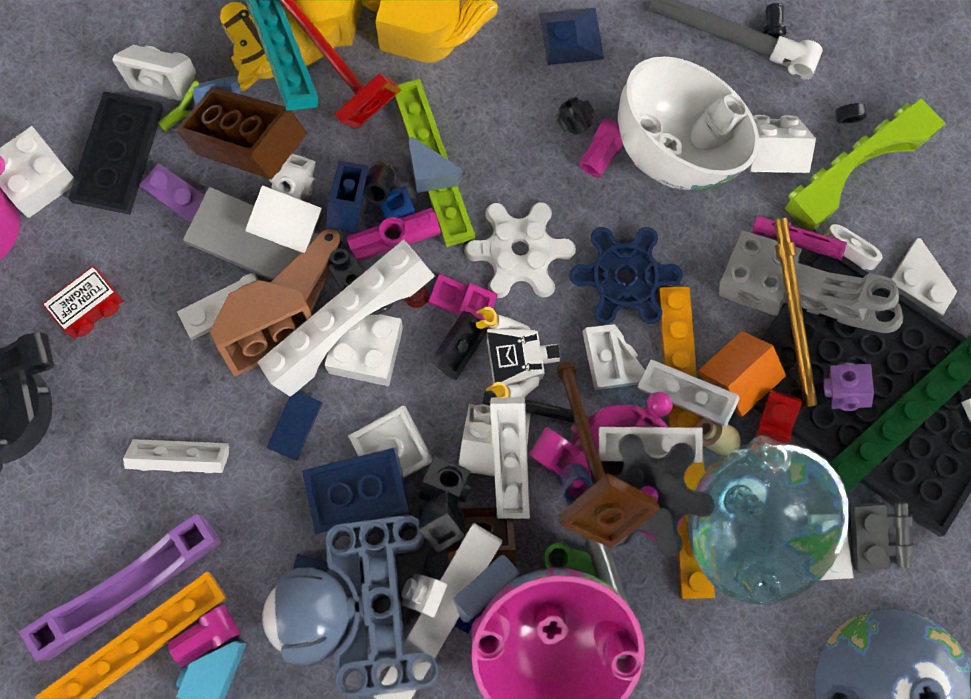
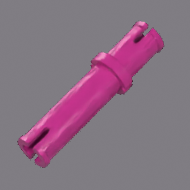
(802, 238)

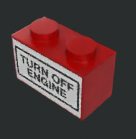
(83, 303)

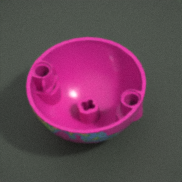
(551, 638)

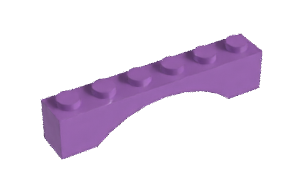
(89, 611)

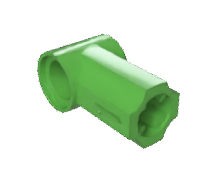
(573, 558)

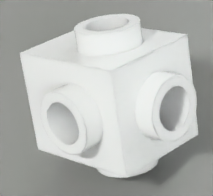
(295, 177)

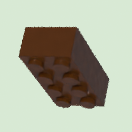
(242, 132)

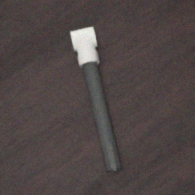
(798, 57)

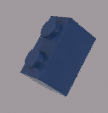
(346, 197)

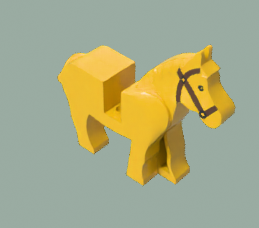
(404, 28)

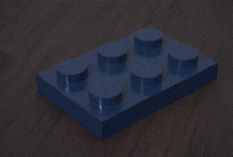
(356, 490)

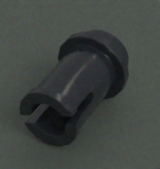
(775, 20)

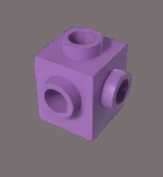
(850, 386)

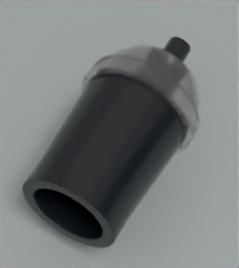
(379, 181)

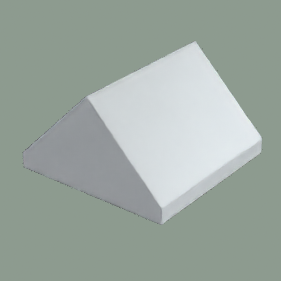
(283, 219)

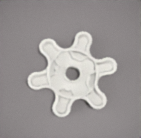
(512, 267)

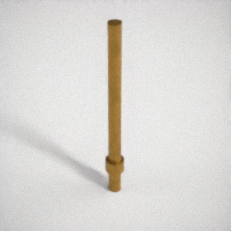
(786, 250)

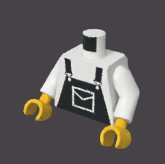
(514, 355)

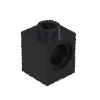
(445, 472)
(442, 522)

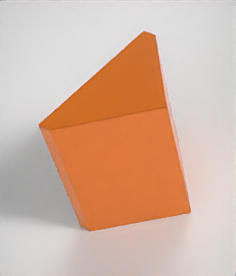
(746, 369)

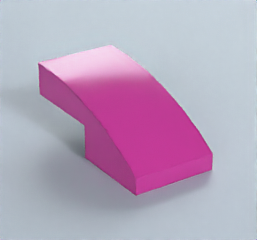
(458, 297)

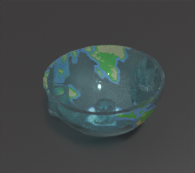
(774, 509)

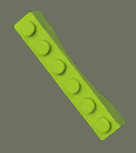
(906, 132)

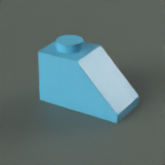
(211, 674)

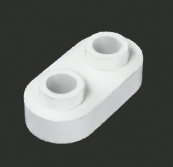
(857, 249)

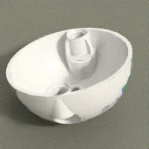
(666, 126)

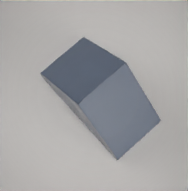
(431, 169)

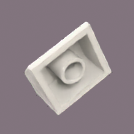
(155, 71)

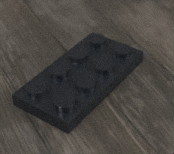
(116, 153)

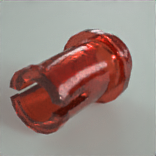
(420, 299)

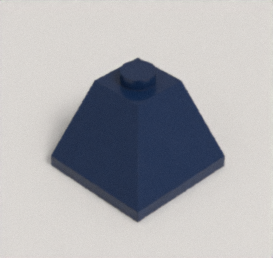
(571, 36)

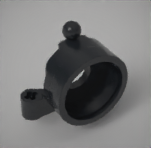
(24, 395)

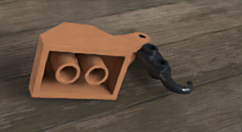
(266, 313)

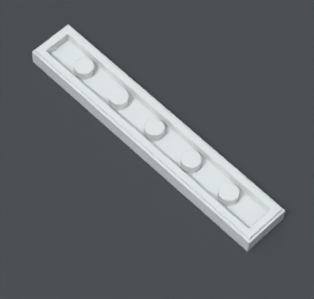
(429, 632)

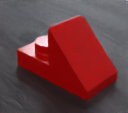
(779, 417)

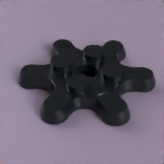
(674, 496)

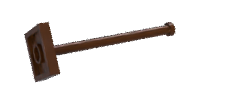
(610, 506)

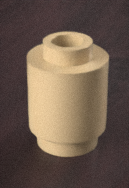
(718, 437)

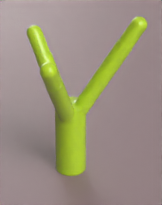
(179, 112)

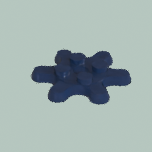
(635, 258)

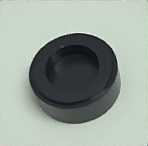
(851, 113)

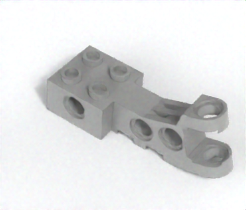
(757, 281)

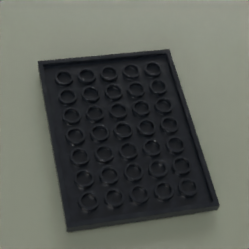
(933, 462)

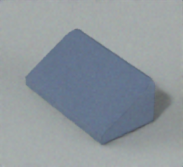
(484, 588)

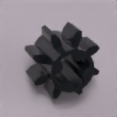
(575, 115)

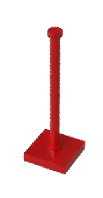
(367, 98)

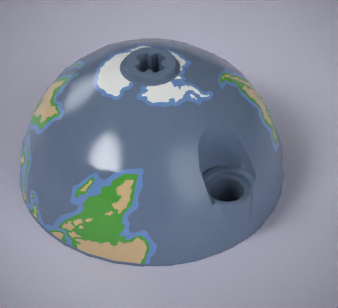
(892, 658)

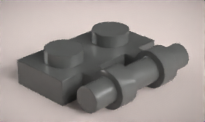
(870, 536)

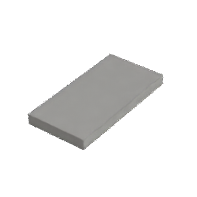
(221, 231)

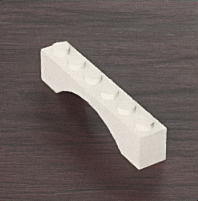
(300, 354)

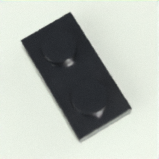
(459, 345)

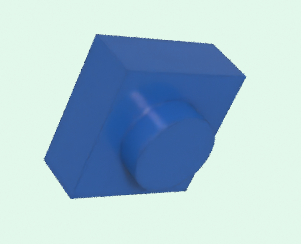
(398, 204)

